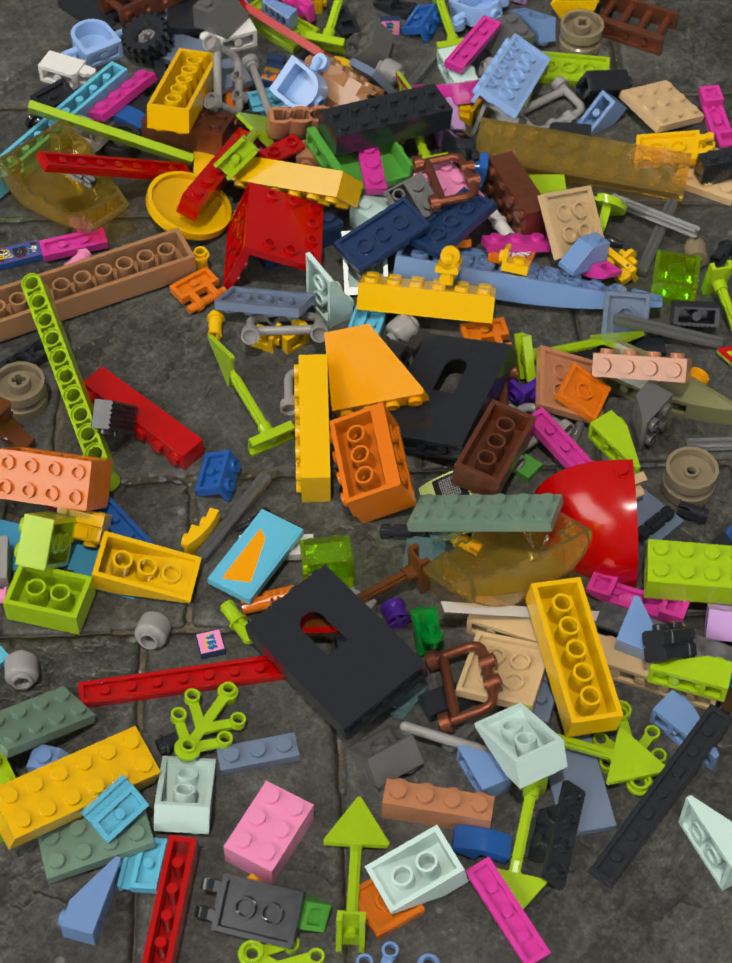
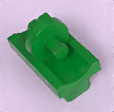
(426, 629)

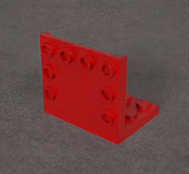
(272, 228)

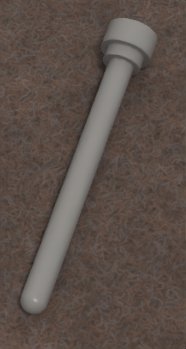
(252, 65)
(440, 737)

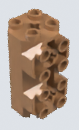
(345, 84)

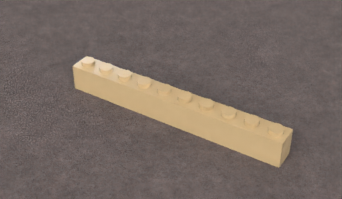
(622, 666)

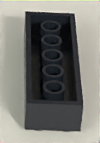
(384, 119)

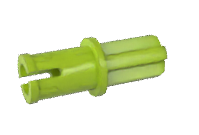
(236, 620)

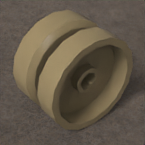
(581, 33)
(25, 389)
(690, 476)

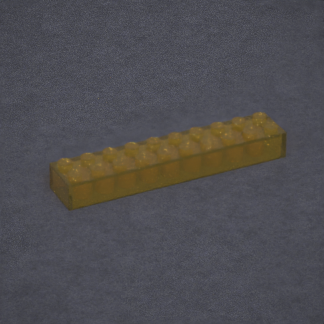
(588, 158)

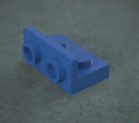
(423, 20)
(218, 474)

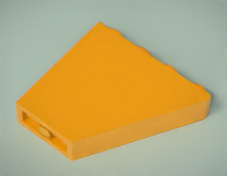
(367, 372)

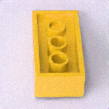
(144, 569)

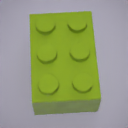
(45, 540)
(49, 598)

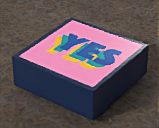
(392, 23)
(210, 643)

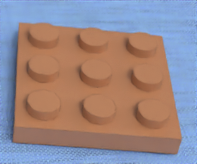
(550, 371)

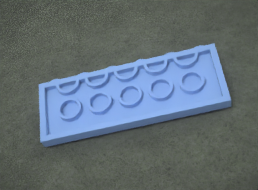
(511, 75)

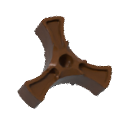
(10, 430)

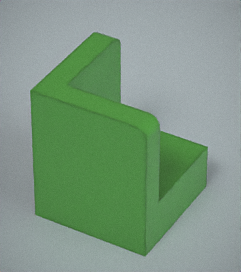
(314, 914)

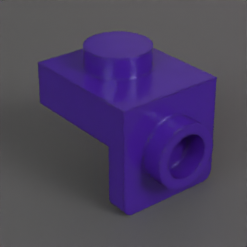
(522, 394)

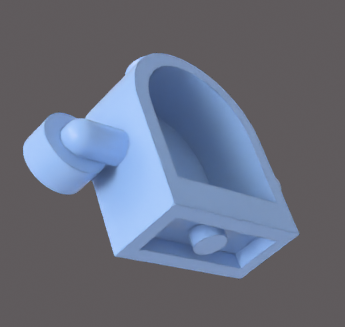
(471, 11)
(95, 43)
(302, 84)

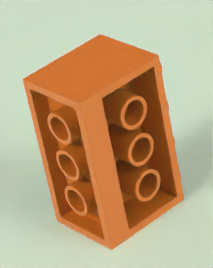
(371, 463)
(54, 478)

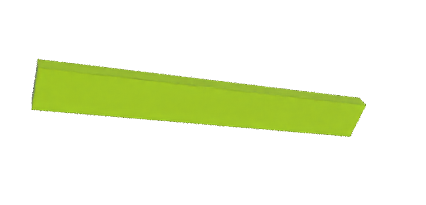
(111, 133)

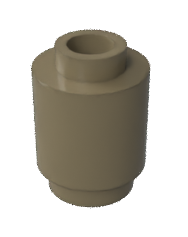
(697, 247)

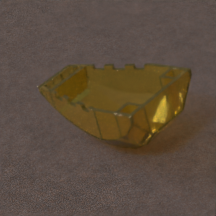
(56, 194)
(502, 565)

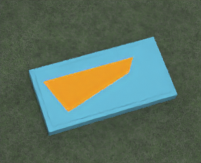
(255, 556)

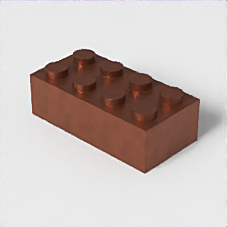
(207, 135)
(514, 194)
(493, 449)

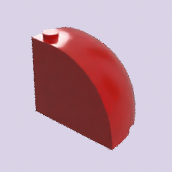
(605, 501)

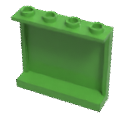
(395, 162)

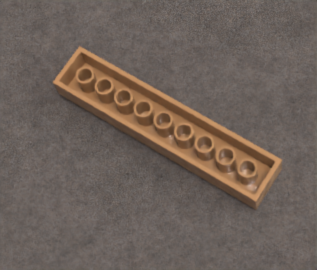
(101, 280)

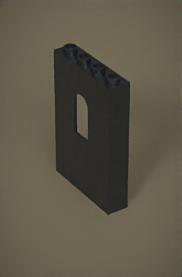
(448, 419)
(354, 679)

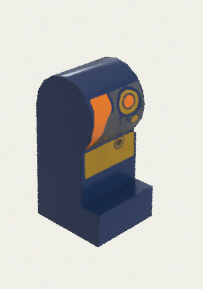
(272, 68)

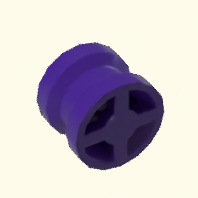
(395, 613)

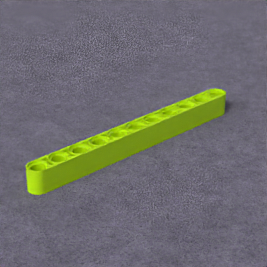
(38, 294)

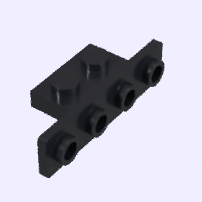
(52, 96)
(556, 834)

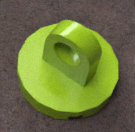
(609, 205)

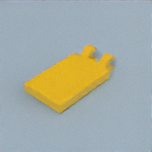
(680, 141)

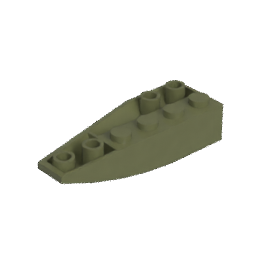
(689, 399)

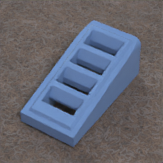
(282, 13)

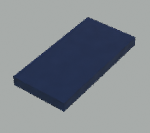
(454, 224)
(382, 235)

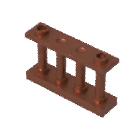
(135, 8)
(636, 35)

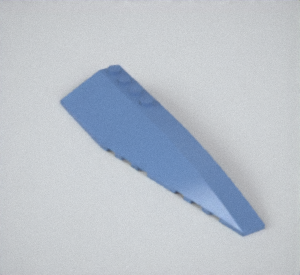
(540, 287)

